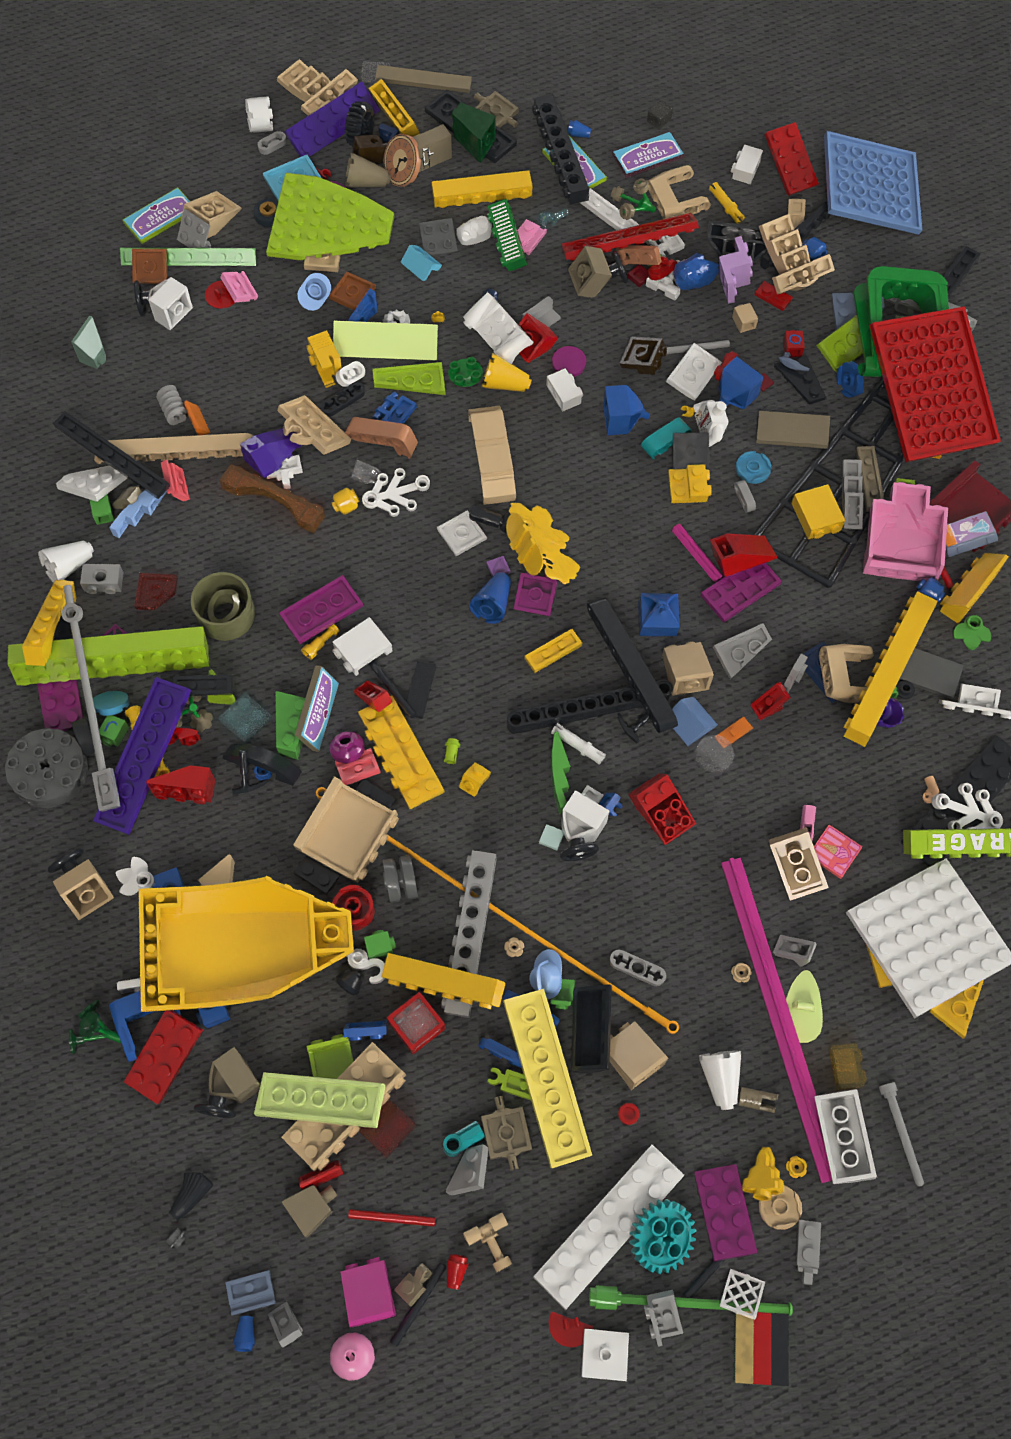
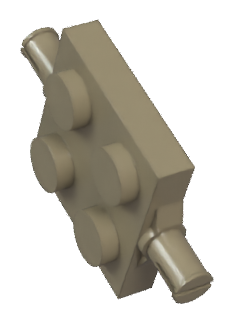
(499, 107)
(506, 1133)

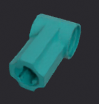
(465, 1138)

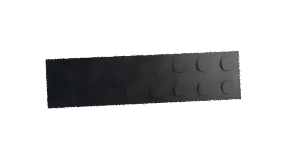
(988, 772)

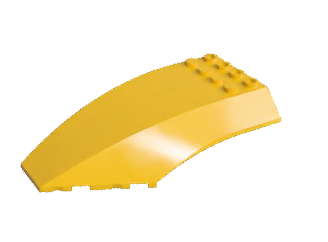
(233, 942)

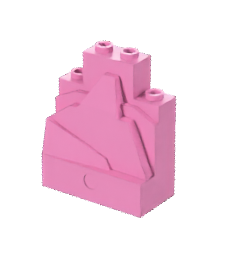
(906, 535)

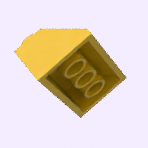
(972, 586)

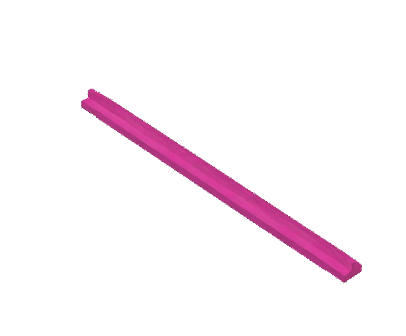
(778, 1012)

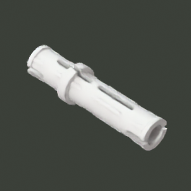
(584, 747)

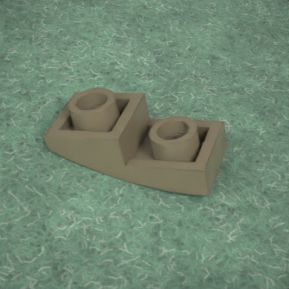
(127, 497)

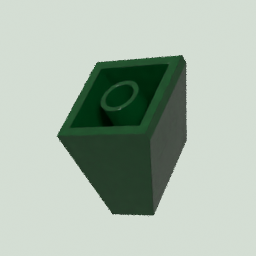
(474, 130)

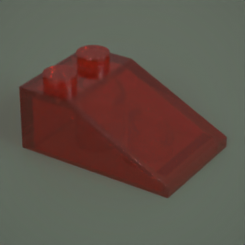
(391, 1129)

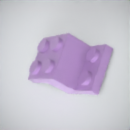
(735, 269)

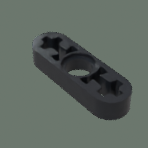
(342, 393)

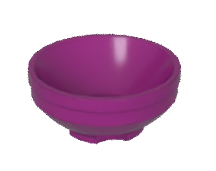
(347, 752)

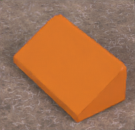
(196, 418)

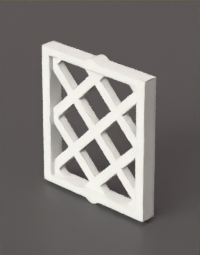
(747, 1278)

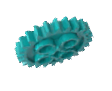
(662, 1236)

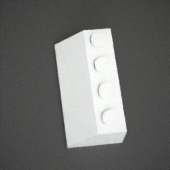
(845, 1137)

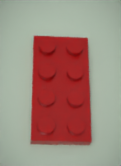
(791, 159)
(163, 1056)

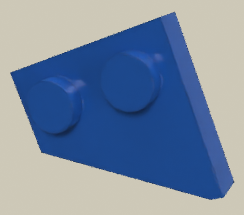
(366, 309)

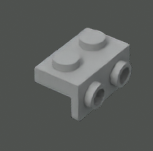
(664, 1315)

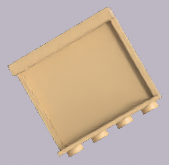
(346, 830)

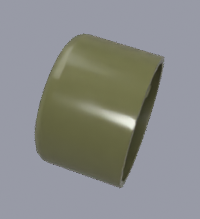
(218, 590)

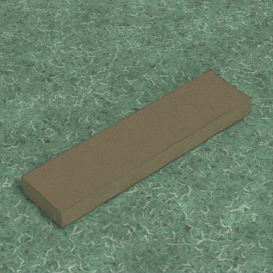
(871, 478)

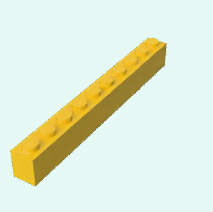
(890, 669)

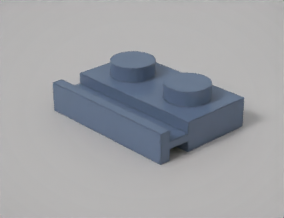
(250, 1293)

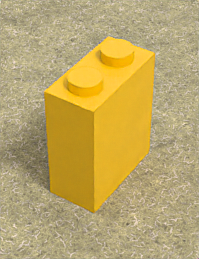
(818, 512)

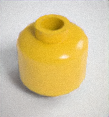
(345, 501)

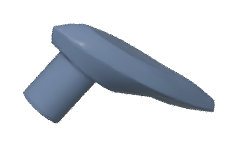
(792, 364)

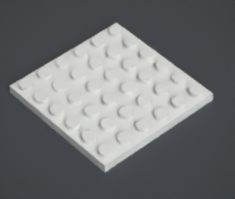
(930, 937)

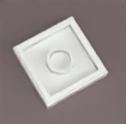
(461, 533)

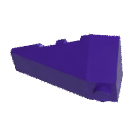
(268, 451)

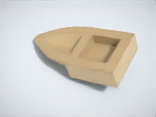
(796, 210)

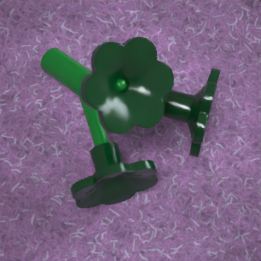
(89, 1024)

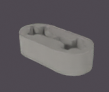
(272, 143)
(745, 496)

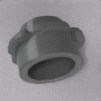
(175, 1238)

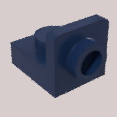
(387, 132)

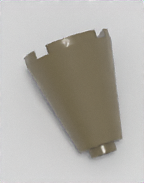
(365, 173)

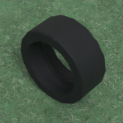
(83, 734)

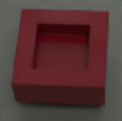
(638, 275)

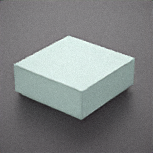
(551, 837)

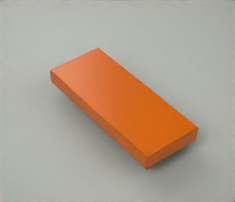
(736, 730)

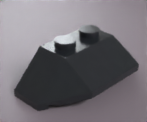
(723, 235)

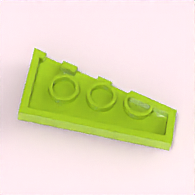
(414, 378)

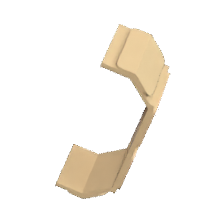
(493, 454)

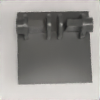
(438, 236)

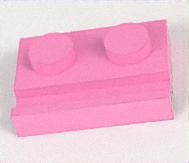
(530, 235)
(239, 286)

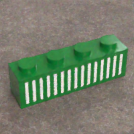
(507, 235)

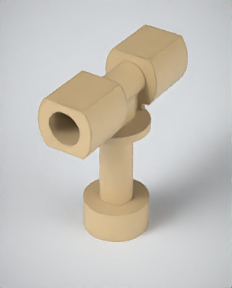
(487, 1234)

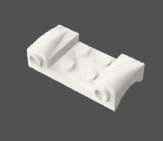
(497, 328)

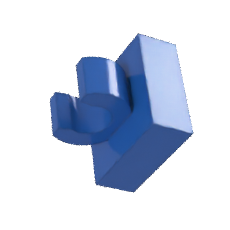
(609, 801)

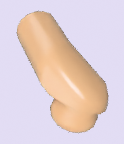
(932, 789)

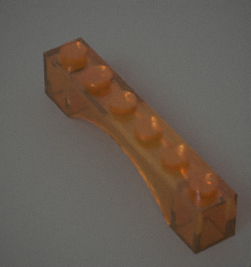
(240, 483)

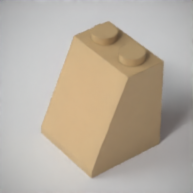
(687, 668)
(635, 1054)

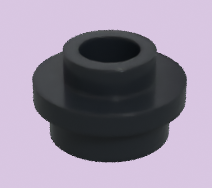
(905, 694)

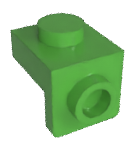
(565, 996)

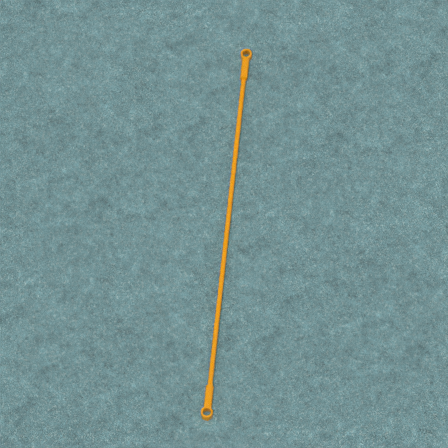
(648, 1011)

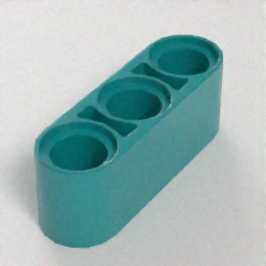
(663, 438)

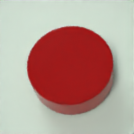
(628, 1113)

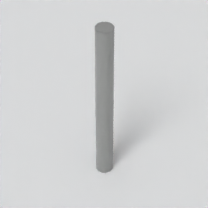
(709, 345)

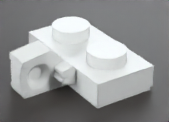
(289, 467)

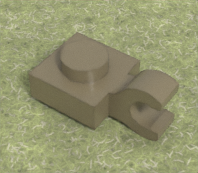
(411, 1286)

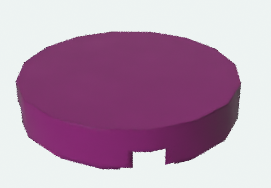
(569, 358)

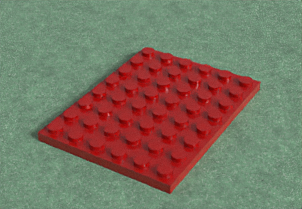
(934, 383)

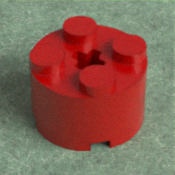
(356, 895)

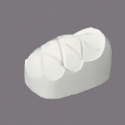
(474, 231)

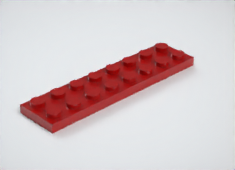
(630, 235)

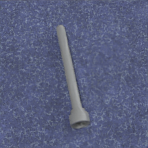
(889, 1092)

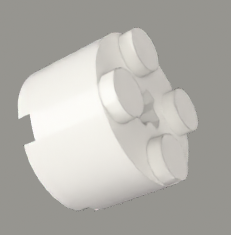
(259, 114)

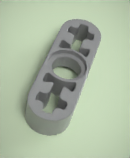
(621, 967)

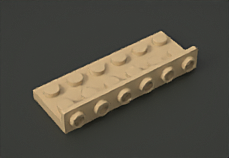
(318, 1140)

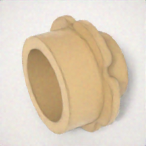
(514, 952)
(746, 972)

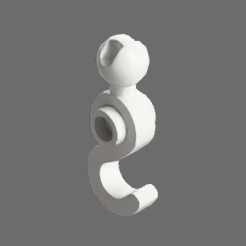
(359, 961)

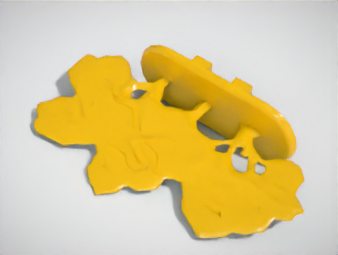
(539, 539)

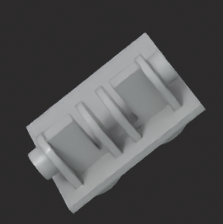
(193, 231)

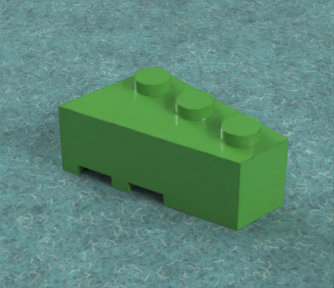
(287, 718)

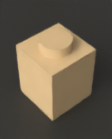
(745, 317)

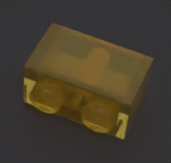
(847, 1067)

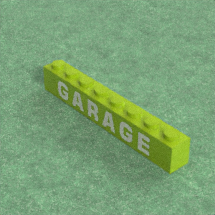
(957, 842)

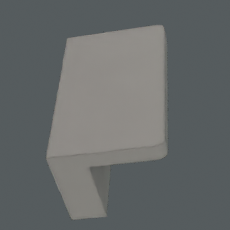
(544, 312)

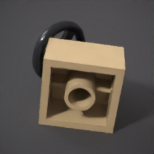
(80, 885)

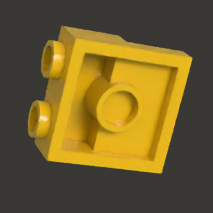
(689, 484)

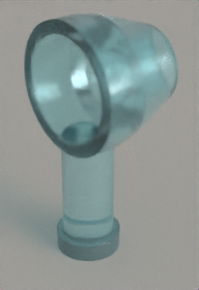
(547, 217)

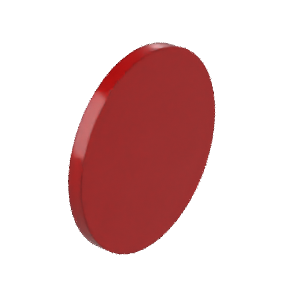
(218, 295)
(567, 1330)

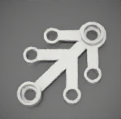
(393, 493)
(971, 810)

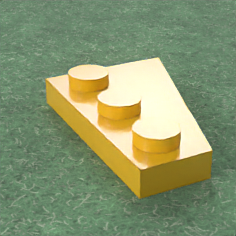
(958, 1010)

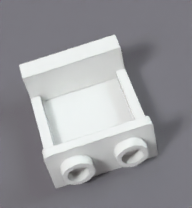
(361, 646)

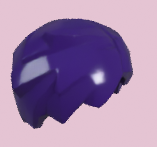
(892, 714)

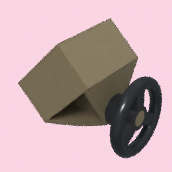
(591, 271)
(231, 1081)

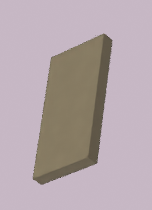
(793, 429)

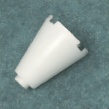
(65, 559)
(722, 1075)

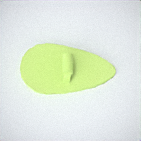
(805, 1007)

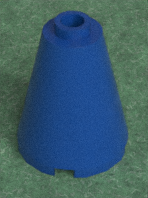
(492, 599)

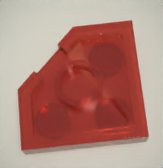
(154, 590)

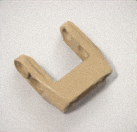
(667, 203)
(835, 672)

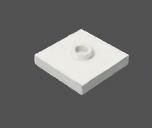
(605, 1355)

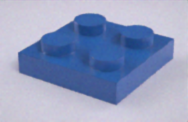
(374, 1029)

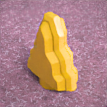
(764, 1177)

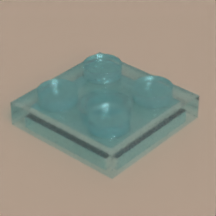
(245, 718)

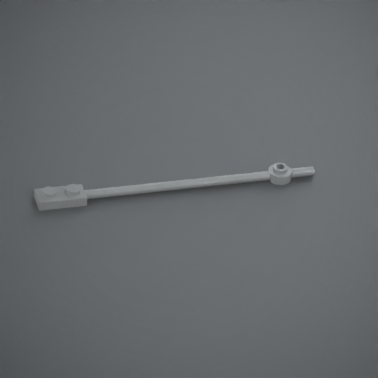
(104, 778)

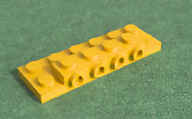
(401, 754)

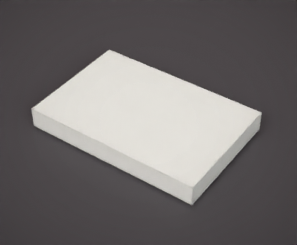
(693, 372)

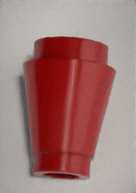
(456, 1270)

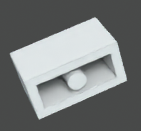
(747, 164)
(564, 389)

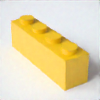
(393, 109)

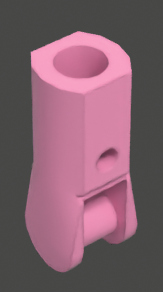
(808, 818)

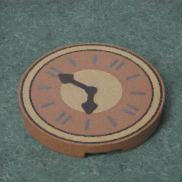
(402, 159)

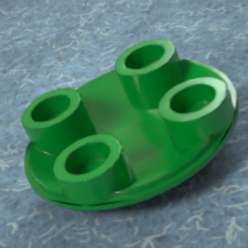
(465, 372)

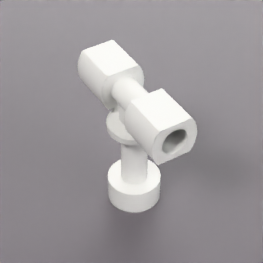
(665, 285)

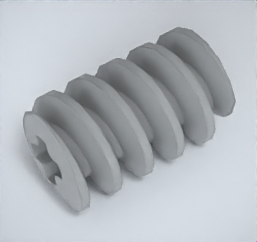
(171, 404)

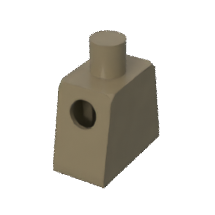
(310, 1208)

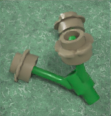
(627, 210)

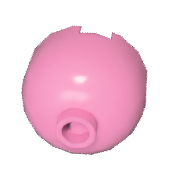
(358, 1365)

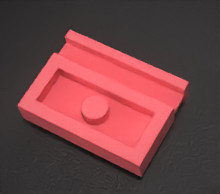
(175, 477)
(358, 770)

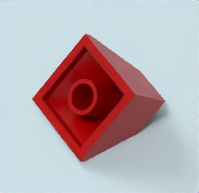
(540, 334)

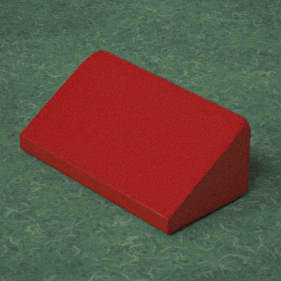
(319, 1177)

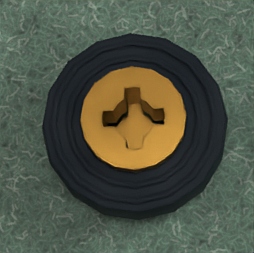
(265, 211)

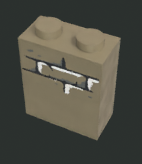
(434, 146)

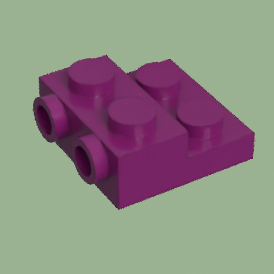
(535, 594)

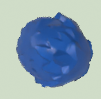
(695, 272)

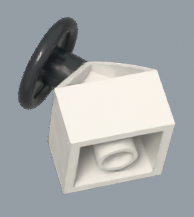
(167, 301)
(582, 823)

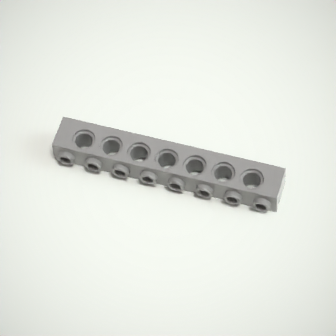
(476, 861)

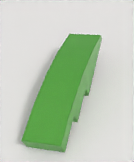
(559, 766)

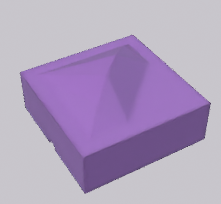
(498, 565)

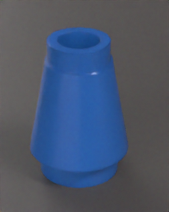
(578, 129)
(244, 1337)

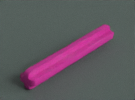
(697, 553)

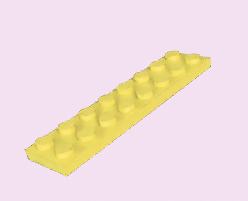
(547, 1078)

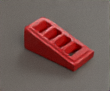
(375, 696)

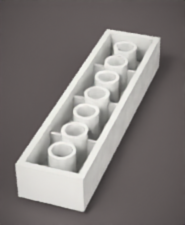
(607, 1227)

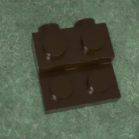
(644, 354)

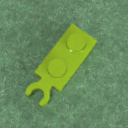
(512, 1083)

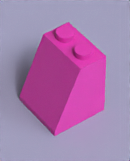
(367, 1292)

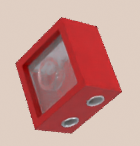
(416, 1023)

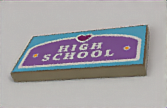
(317, 709)

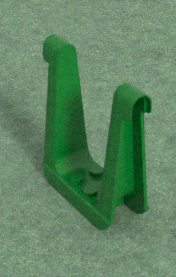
(921, 286)

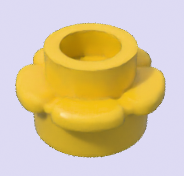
(801, 1163)

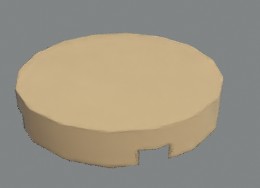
(773, 1210)

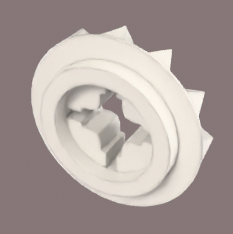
(399, 315)

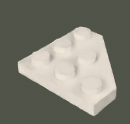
(91, 483)

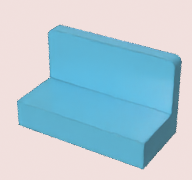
(419, 262)

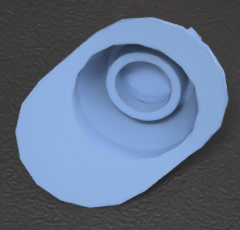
(314, 291)
(547, 973)

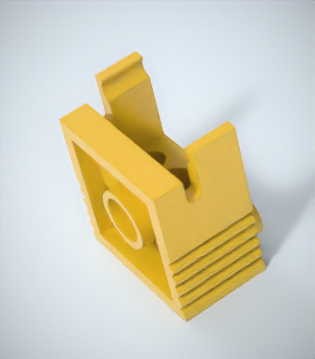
(324, 356)

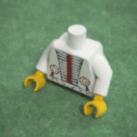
(710, 418)

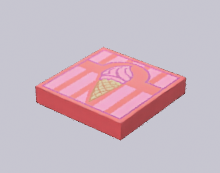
(836, 851)

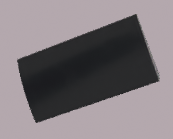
(591, 1029)

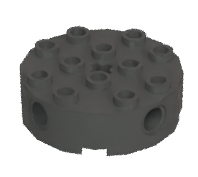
(46, 768)

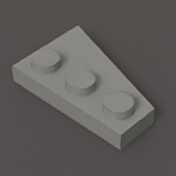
(740, 649)

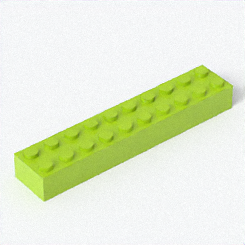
(115, 656)

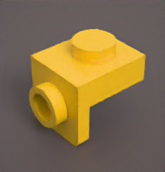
(474, 778)

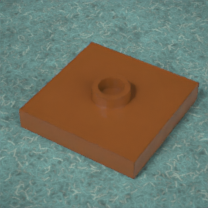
(149, 265)
(351, 290)

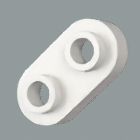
(350, 374)

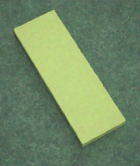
(386, 340)
(320, 1100)

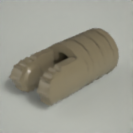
(752, 1099)

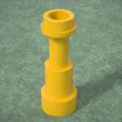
(319, 642)

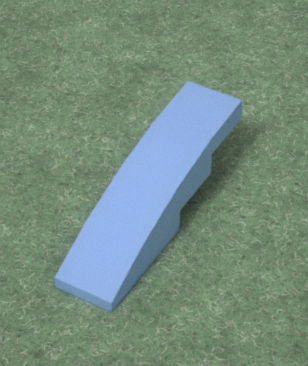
(133, 512)

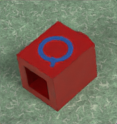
(794, 343)

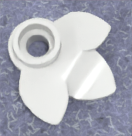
(132, 877)

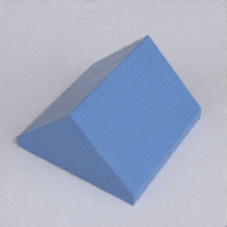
(692, 720)

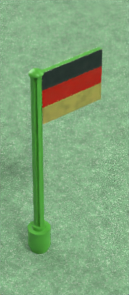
(759, 1343)

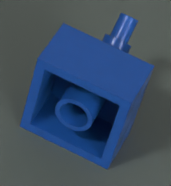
(739, 384)
(622, 409)
(658, 614)

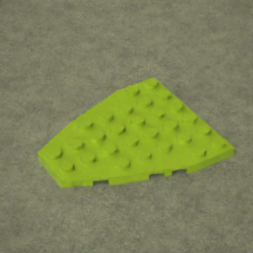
(325, 219)

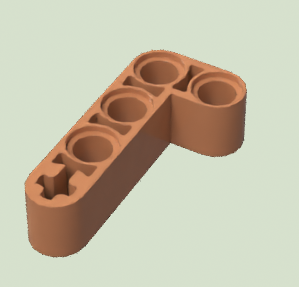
(383, 433)

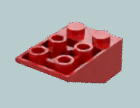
(741, 552)
(184, 784)
(662, 807)

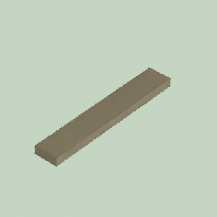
(423, 78)

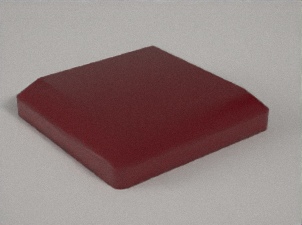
(766, 383)

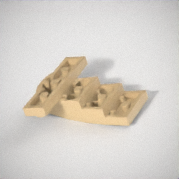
(313, 87)
(791, 256)

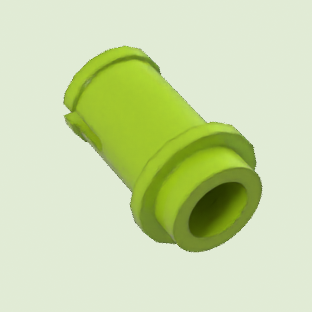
(451, 750)

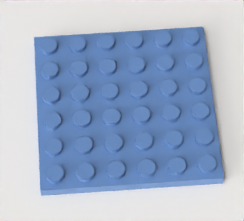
(872, 183)

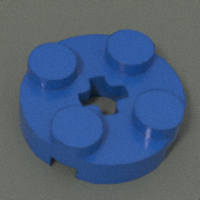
(849, 379)

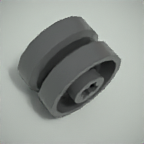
(399, 878)

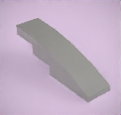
(852, 494)

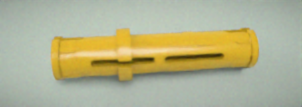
(730, 207)

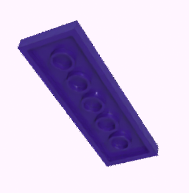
(327, 122)

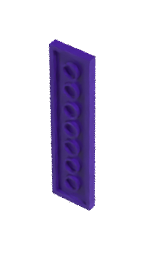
(144, 752)

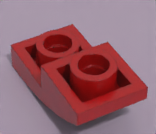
(186, 736)

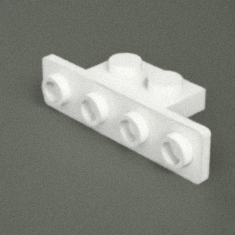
(977, 698)

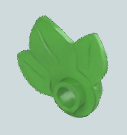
(972, 635)

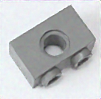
(94, 573)

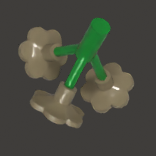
(200, 720)

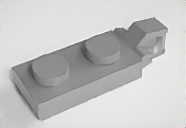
(808, 1249)

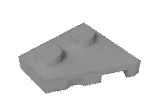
(796, 673)
(470, 1171)

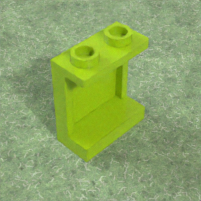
(330, 1057)

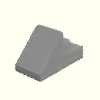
(795, 949)
(285, 1324)

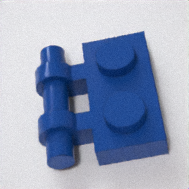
(399, 412)

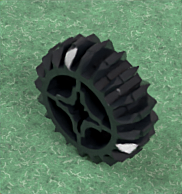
(359, 121)

